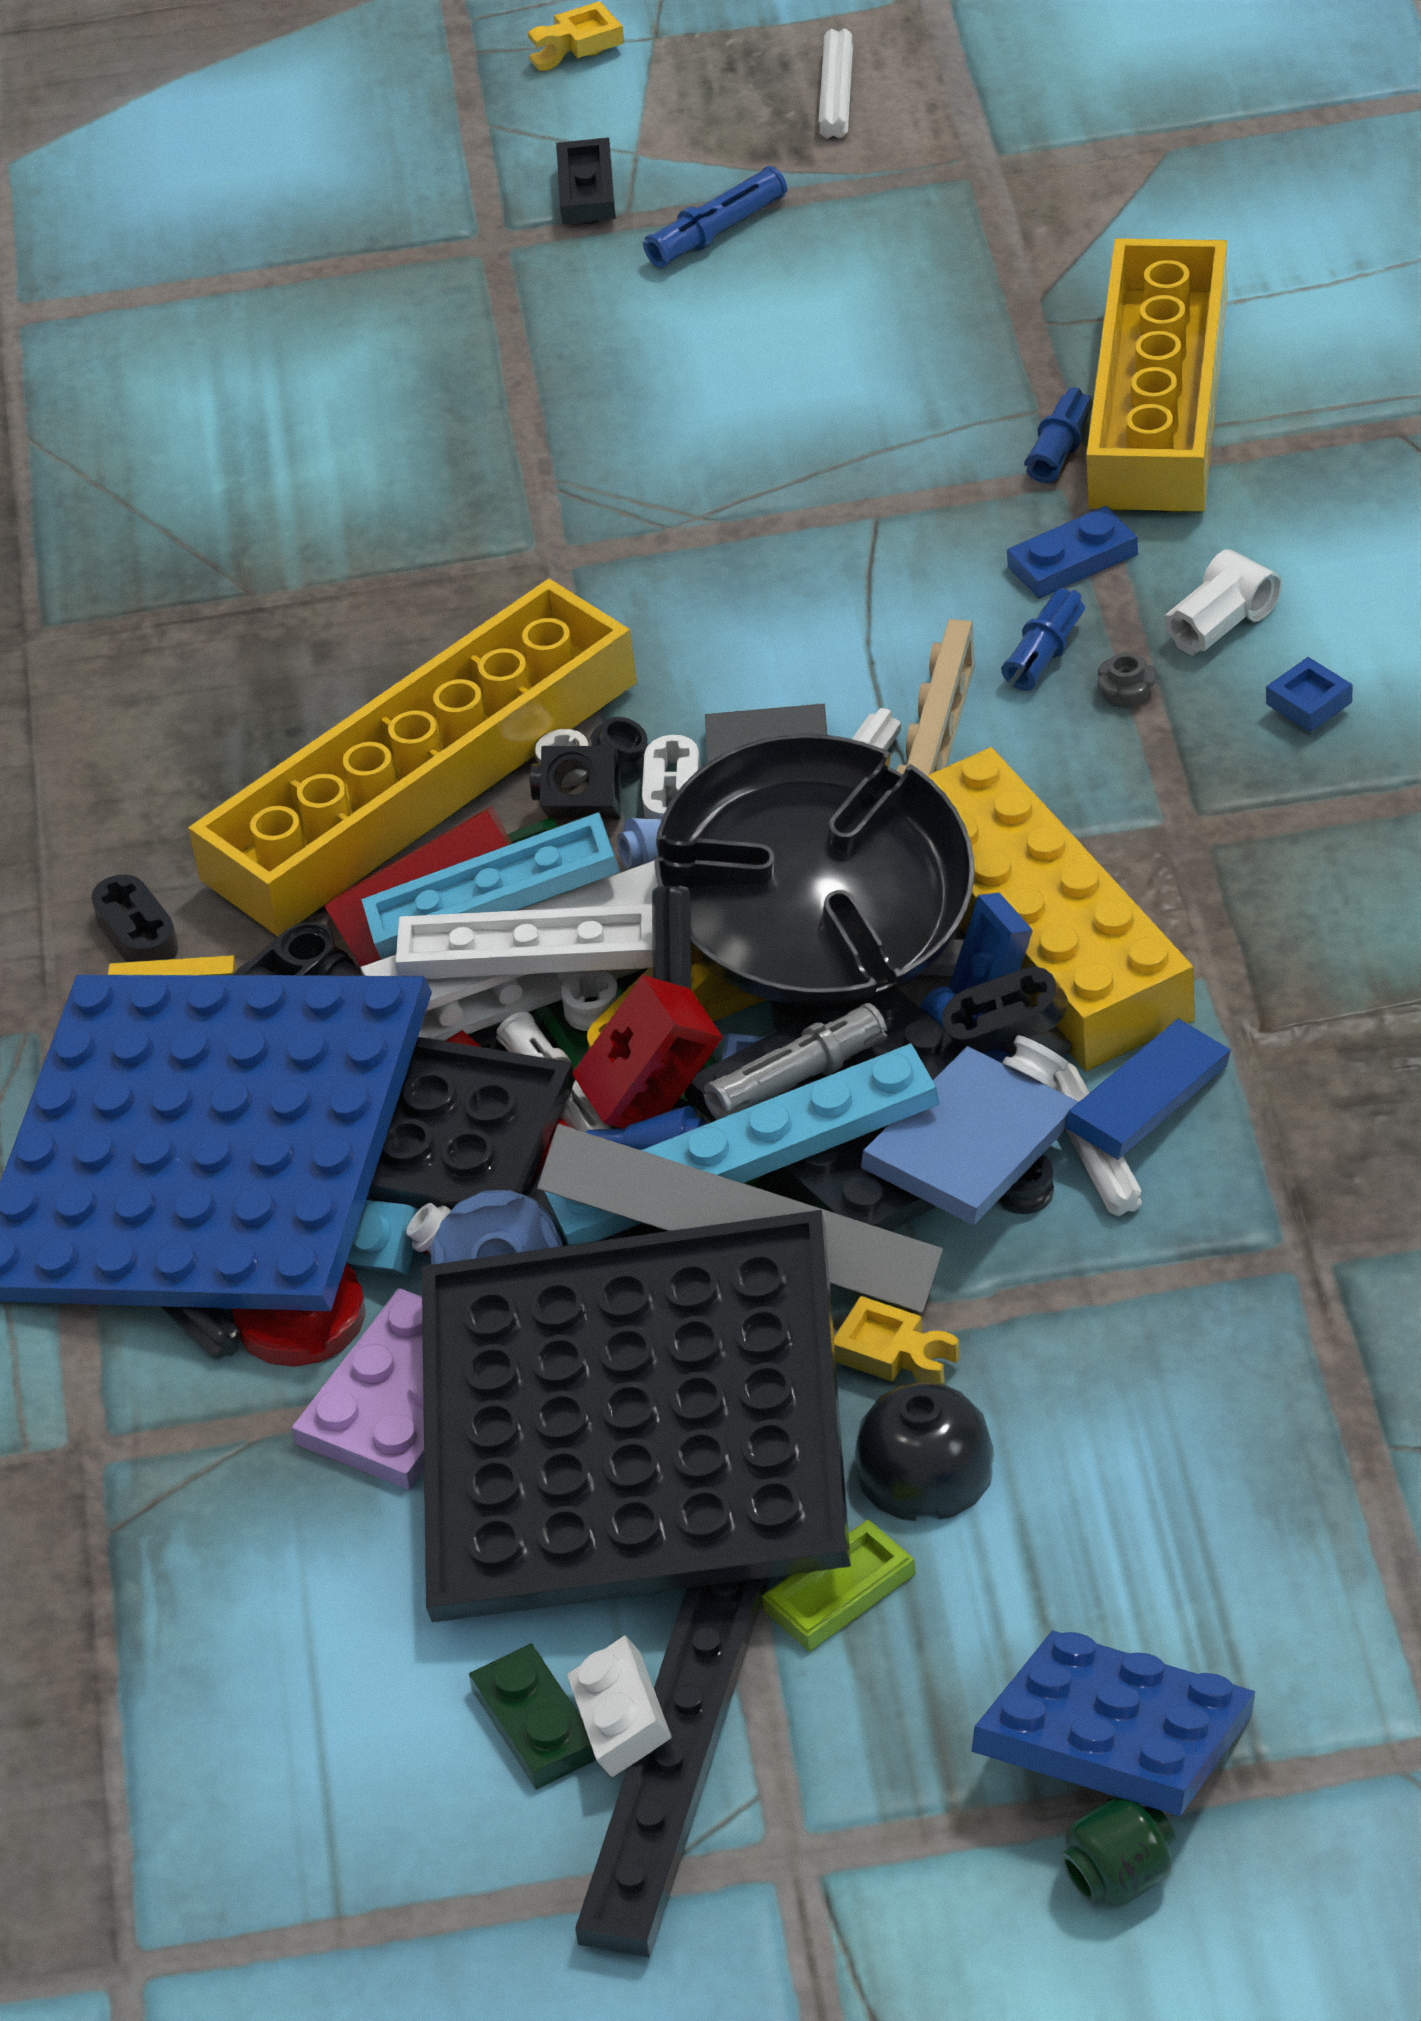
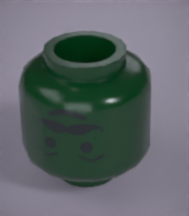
(1118, 1851)

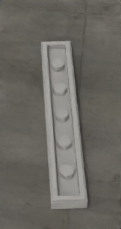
(685, 1197)

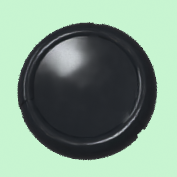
(816, 869)

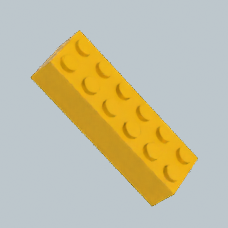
(1158, 375)
(1097, 943)

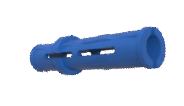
(698, 226)

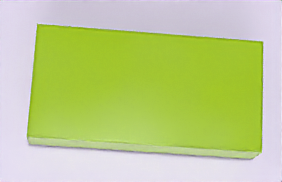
(824, 1601)

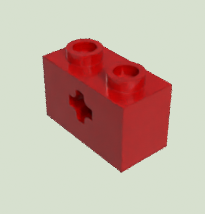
(647, 1053)

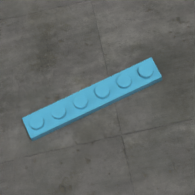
(779, 1131)

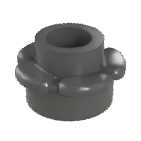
(1126, 680)

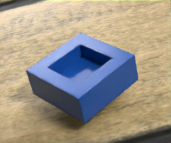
(1309, 694)

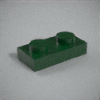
(533, 1715)

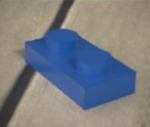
(1072, 551)
(992, 944)

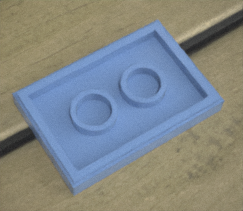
(975, 1141)

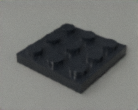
(468, 1123)

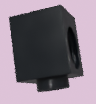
(600, 795)

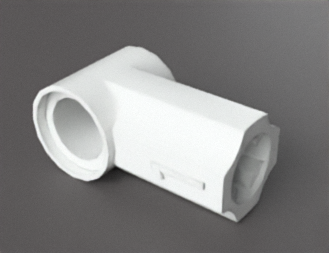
(1229, 593)

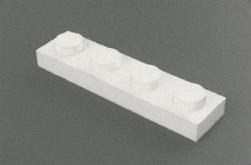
(525, 942)

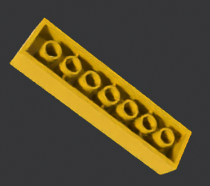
(412, 756)

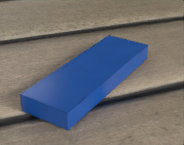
(1147, 1089)

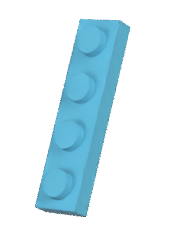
(499, 879)

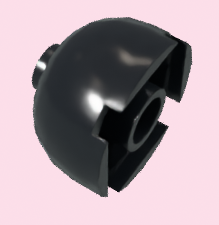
(924, 1452)

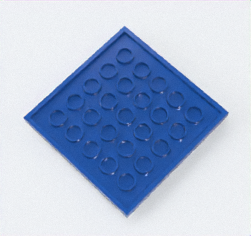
(205, 1139)

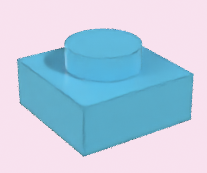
(382, 1238)

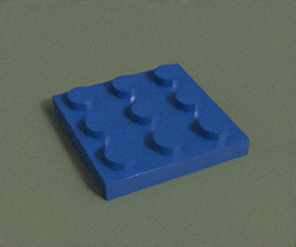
(1114, 1721)

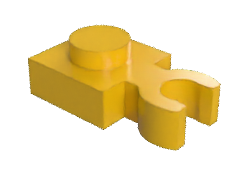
(887, 1339)

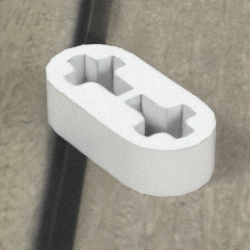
(658, 783)

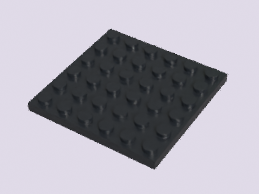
(631, 1417)

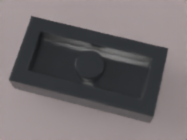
(585, 181)

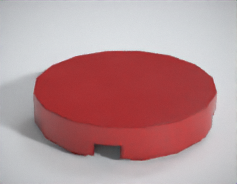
(301, 1335)

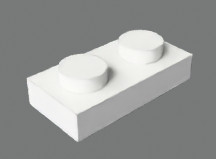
(618, 1706)

